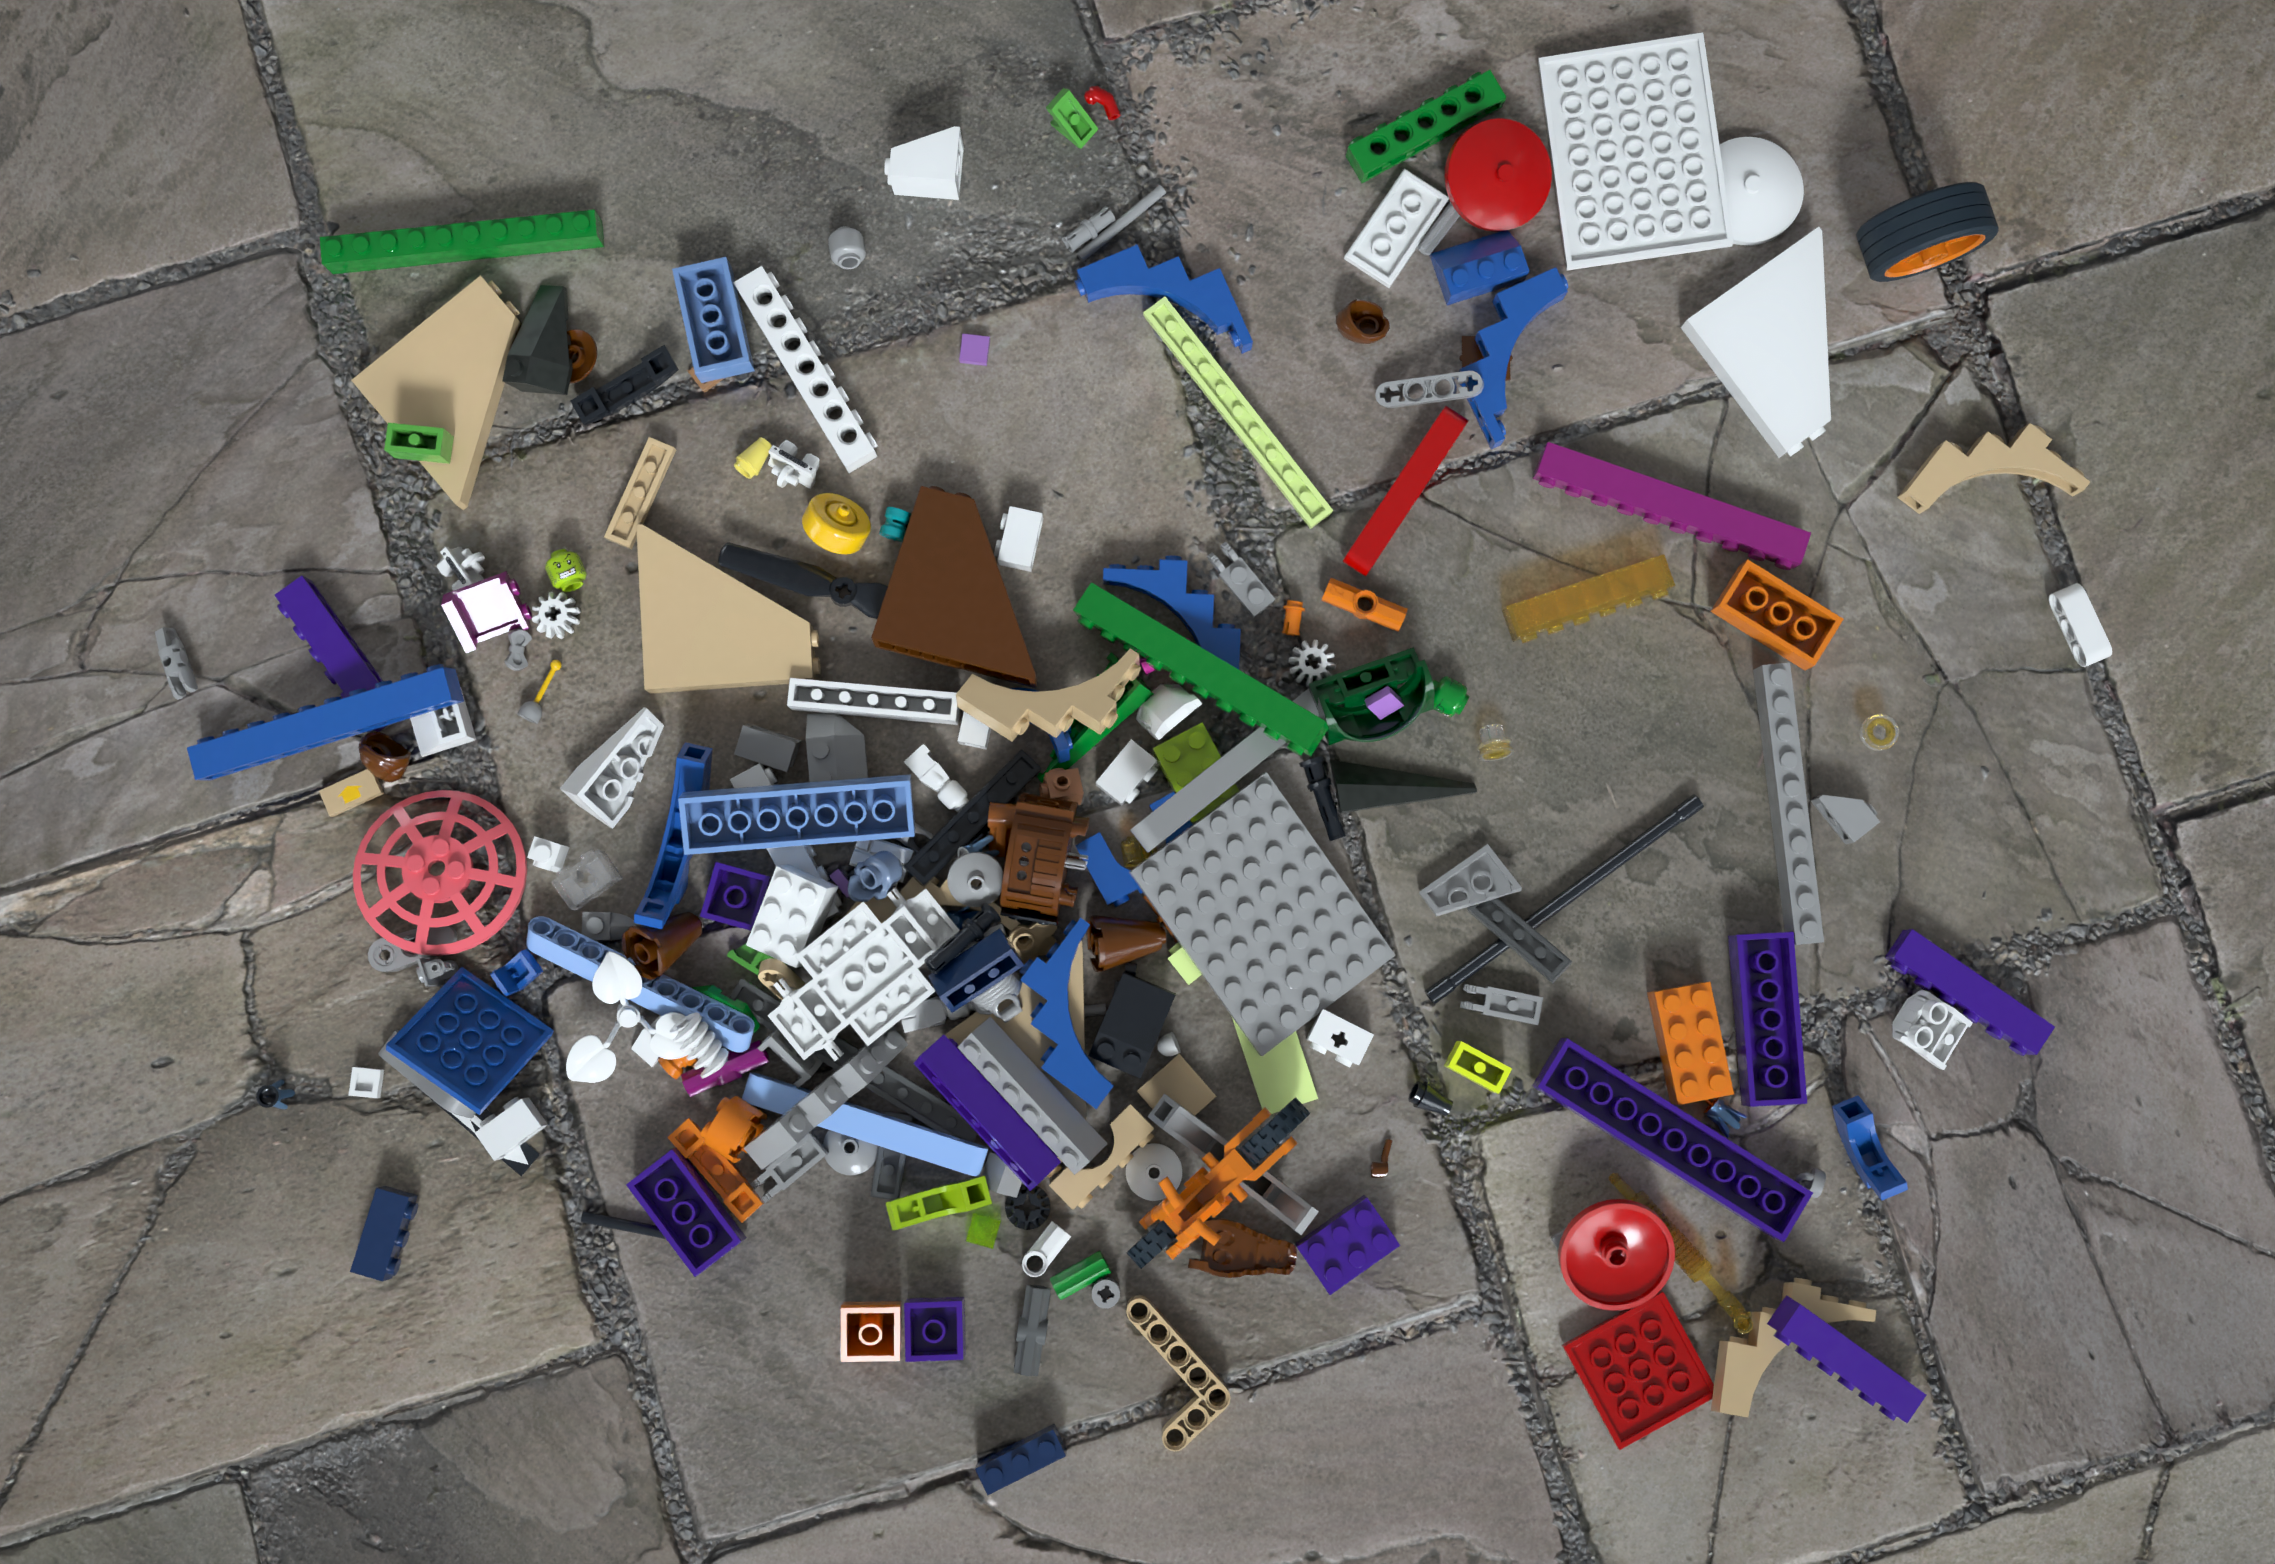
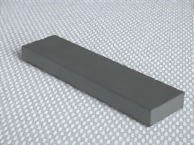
(1521, 938)

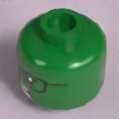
(1449, 696)

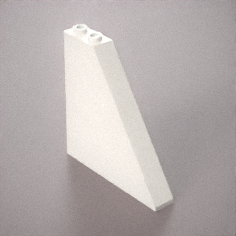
(1772, 345)

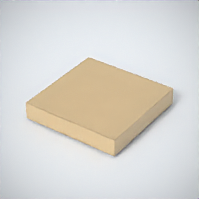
(1180, 1084)

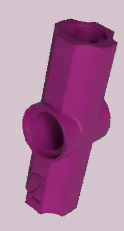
(736, 1065)

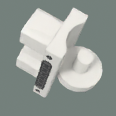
(791, 469)
(463, 564)

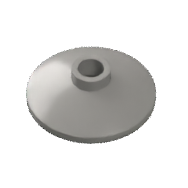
(975, 866)
(845, 1162)

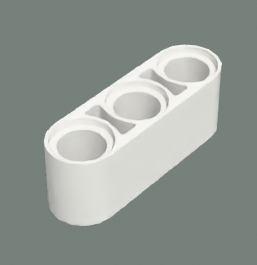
(2080, 625)

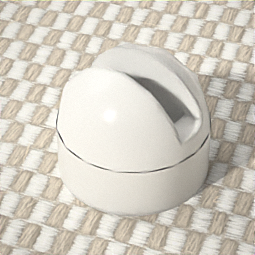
(1168, 1045)

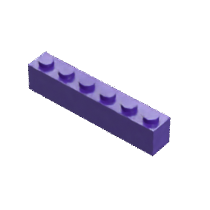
(327, 637)
(1969, 992)
(987, 1112)
(1846, 1359)

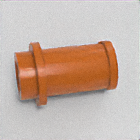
(1292, 617)

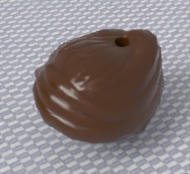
(1362, 322)
(383, 756)

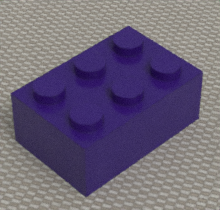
(1347, 1244)

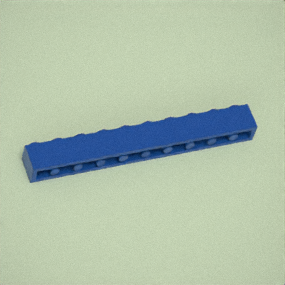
(325, 723)

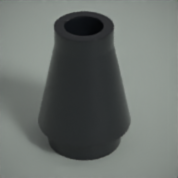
(1428, 1098)

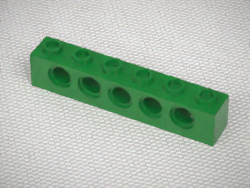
(1369, 164)

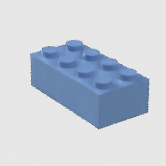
(713, 320)

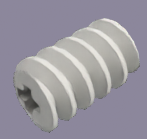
(701, 1043)

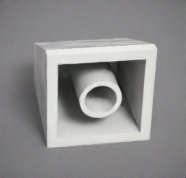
(928, 166)

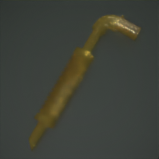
(1691, 1260)

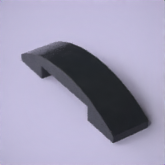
(626, 388)

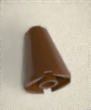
(1121, 940)
(658, 949)

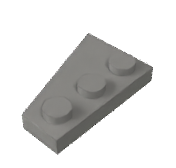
(1470, 883)

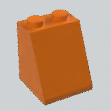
(871, 1331)

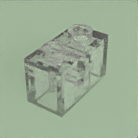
(602, 877)

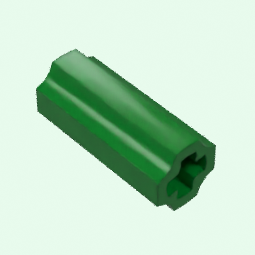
(1080, 1275)

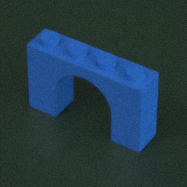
(1109, 876)

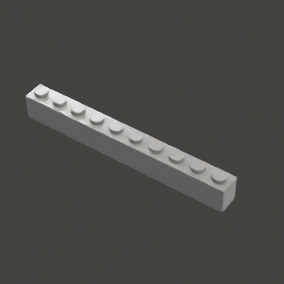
(1788, 803)

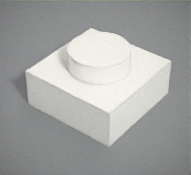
(366, 1082)

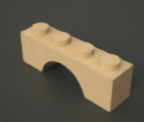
(1129, 1131)

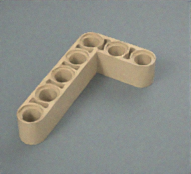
(1183, 1368)

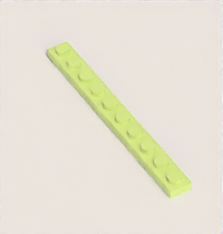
(1237, 412)

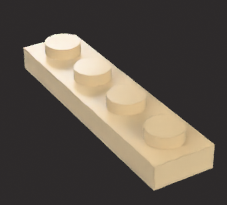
(640, 492)

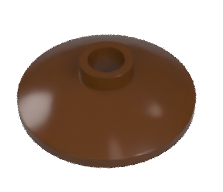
(585, 350)

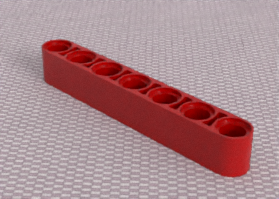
(1405, 491)

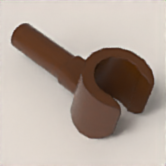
(1380, 1169)

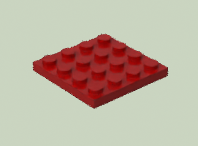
(1640, 1370)

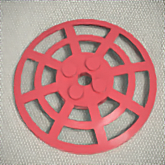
(448, 885)

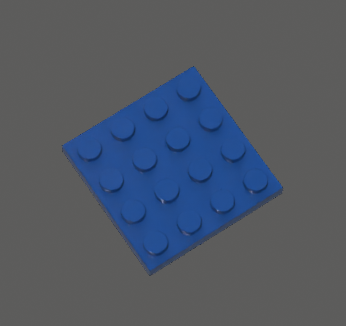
(469, 1040)

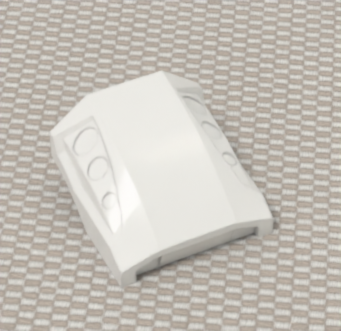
(1166, 709)
(1929, 1027)

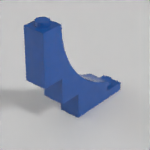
(1203, 296)
(1516, 309)

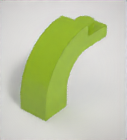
(938, 1202)

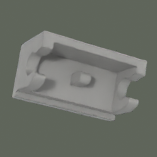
(767, 747)
(782, 1047)

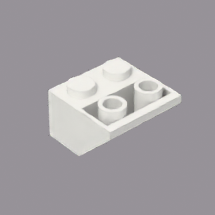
(443, 729)

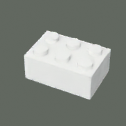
(791, 914)

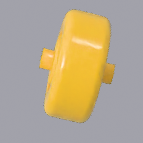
(836, 523)

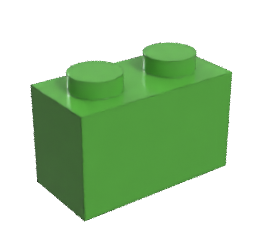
(419, 443)

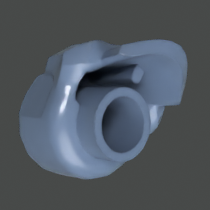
(874, 877)

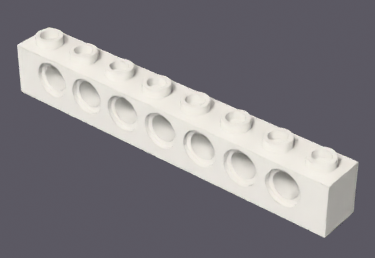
(752, 289)

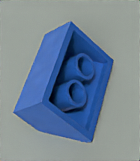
(1479, 266)

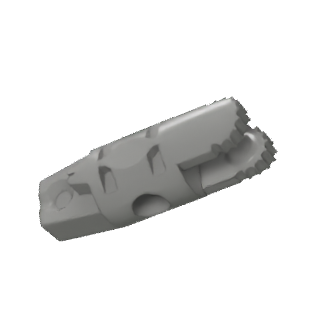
(175, 662)

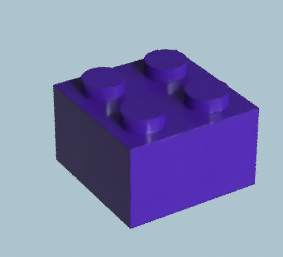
(734, 896)
(934, 1329)

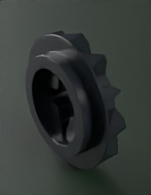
(1037, 1217)

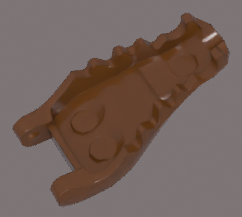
(1243, 1252)

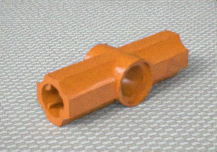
(1382, 611)

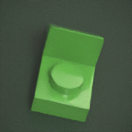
(1071, 118)

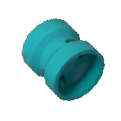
(895, 524)

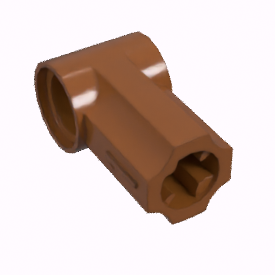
(1000, 823)

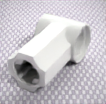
(1046, 1247)

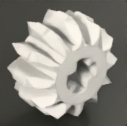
(549, 609)
(1316, 655)

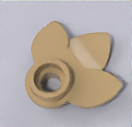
(1037, 940)

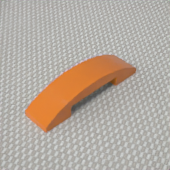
(717, 1170)

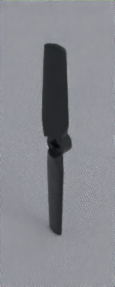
(802, 578)

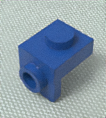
(517, 973)

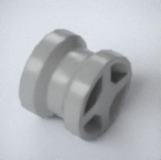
(1107, 1287)

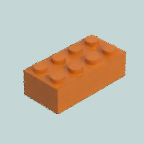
(1777, 615)
(1690, 1043)

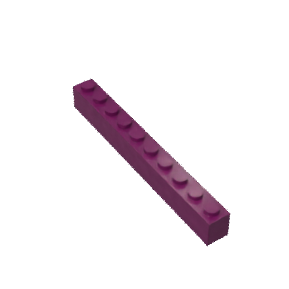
(1671, 506)

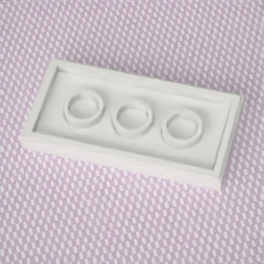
(1396, 228)

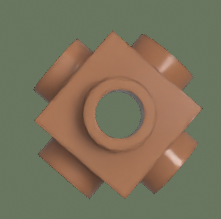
(1062, 785)

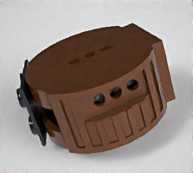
(1040, 858)

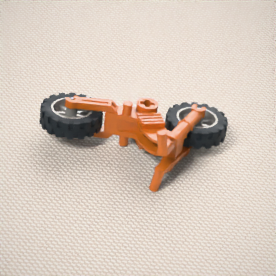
(1208, 1191)

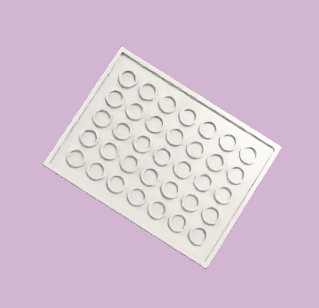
(1635, 151)

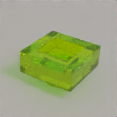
(983, 1230)

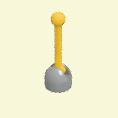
(532, 710)

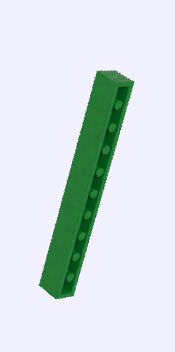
(462, 242)
(1202, 670)

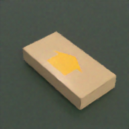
(351, 792)

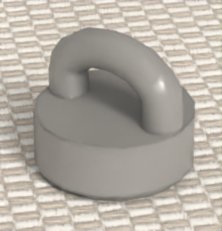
(1815, 1182)

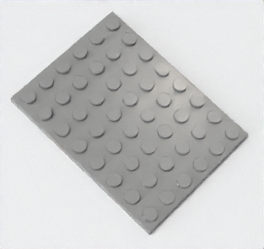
(1262, 913)

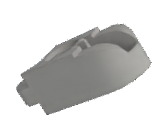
(403, 959)

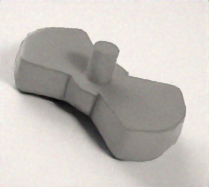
(519, 639)

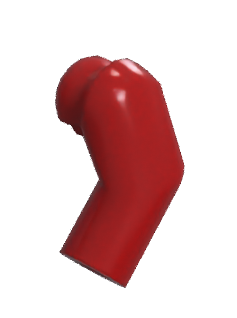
(1105, 98)

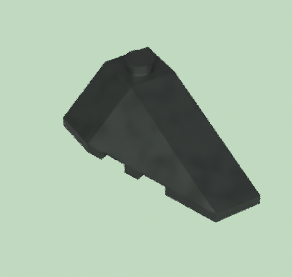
(540, 351)

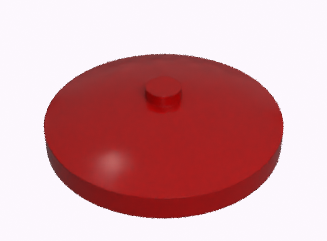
(1498, 175)
(1616, 1254)

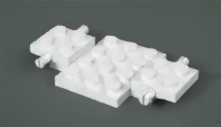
(863, 974)

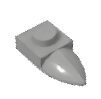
(605, 925)

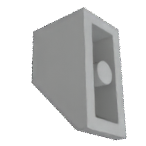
(1847, 816)

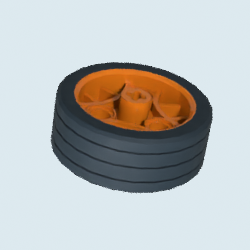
(1927, 231)

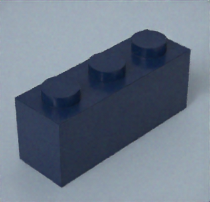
(976, 970)
(384, 1233)
(1021, 1459)

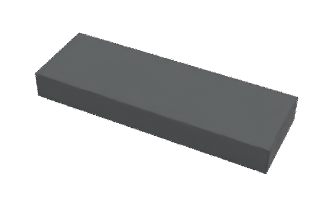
(889, 1168)

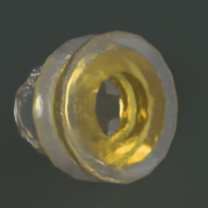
(1885, 726)
(1494, 744)

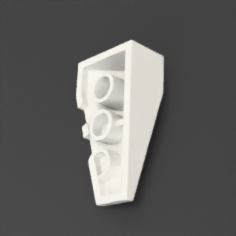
(610, 773)

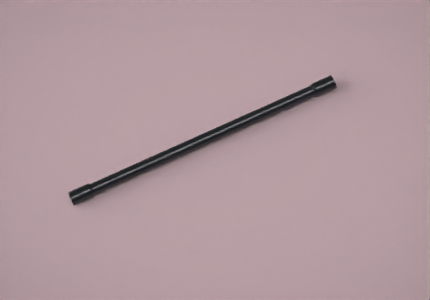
(1679, 814)

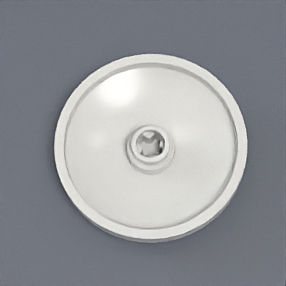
(1761, 189)

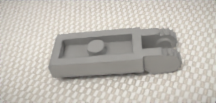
(1242, 581)
(1505, 1004)
(792, 1165)

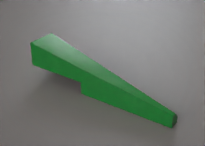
(1084, 738)

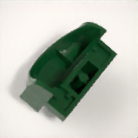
(1353, 686)

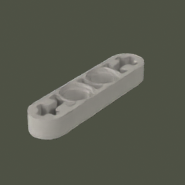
(1429, 389)

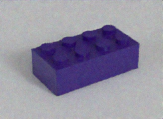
(686, 1211)

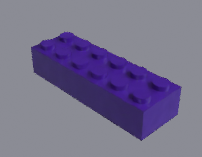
(1767, 1019)

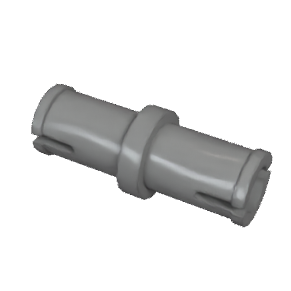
(1088, 229)

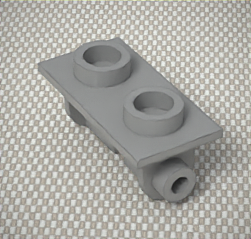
(435, 971)

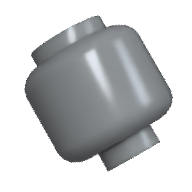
(846, 247)

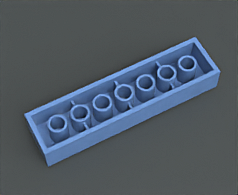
(797, 814)

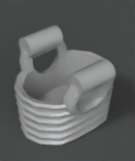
(989, 1000)

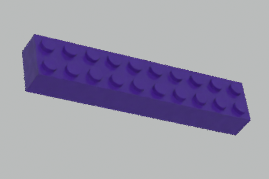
(1672, 1139)

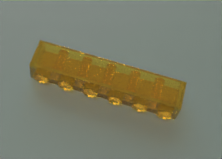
(1588, 598)

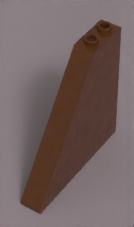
(950, 596)

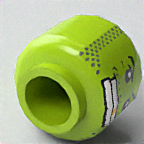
(565, 570)

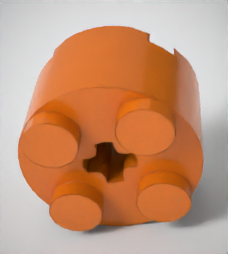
(733, 1127)

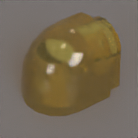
(1133, 852)

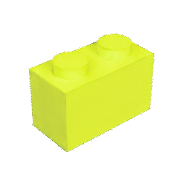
(1477, 1067)

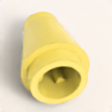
(752, 459)

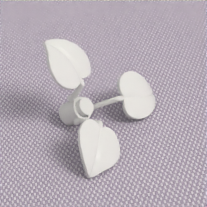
(616, 981)

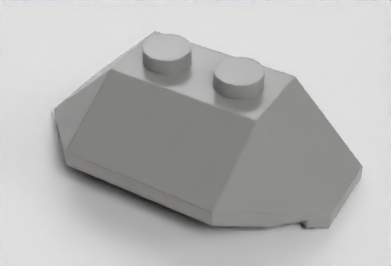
(834, 749)

